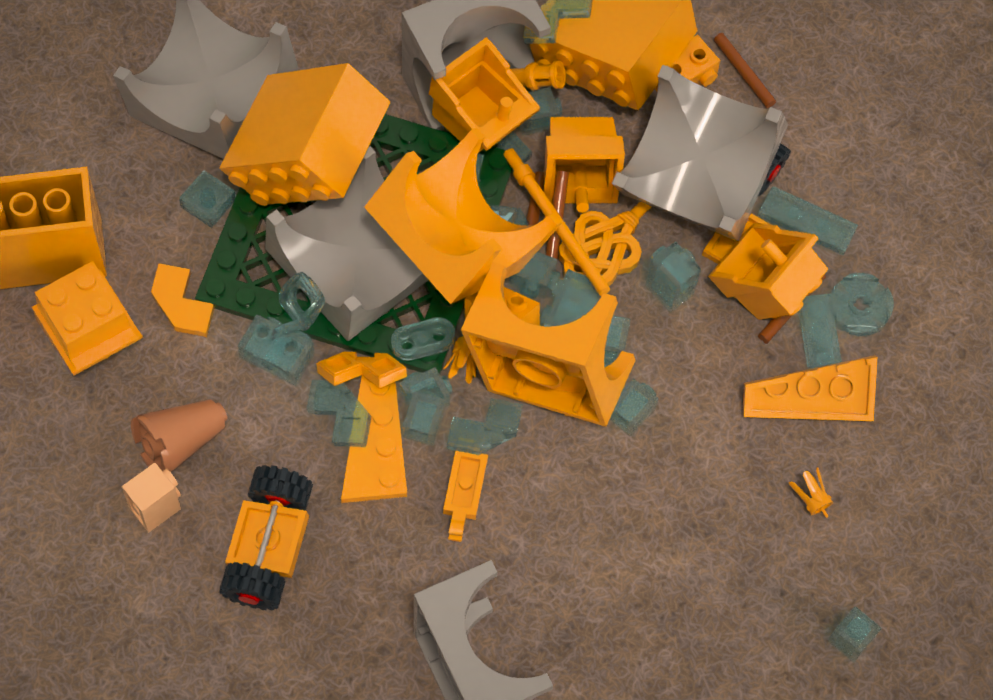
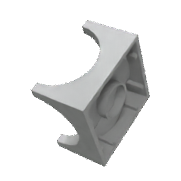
(448, 28)
(204, 78)
(702, 155)
(345, 254)
(441, 628)

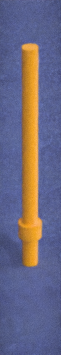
(526, 177)

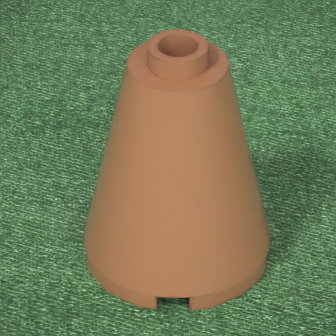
(177, 432)

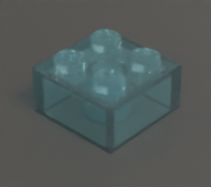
(207, 198)

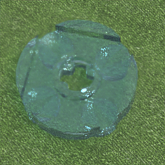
(873, 293)

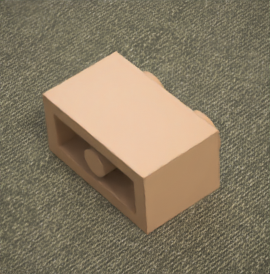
(152, 496)

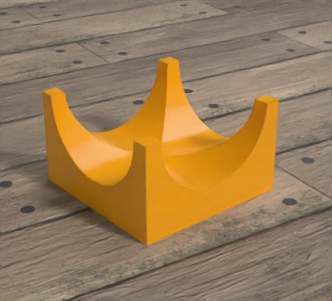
(449, 225)
(544, 365)

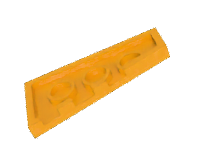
(818, 393)
(379, 467)

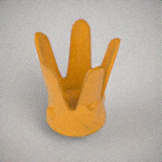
(462, 354)
(820, 499)

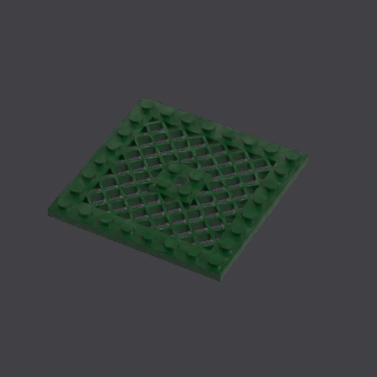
(240, 231)

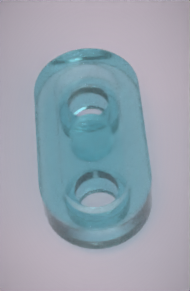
(421, 337)

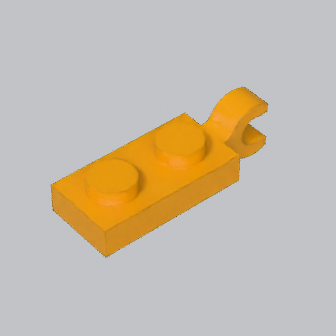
(464, 491)

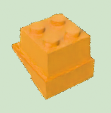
(481, 95)
(589, 153)
(770, 270)
(84, 318)

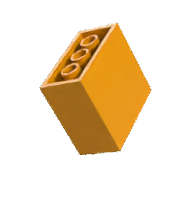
(620, 46)
(305, 135)
(48, 227)

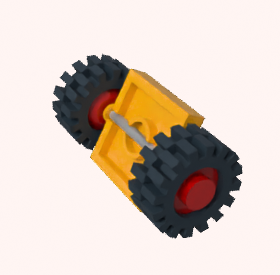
(267, 538)

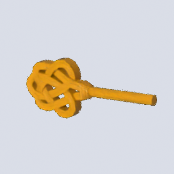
(600, 240)

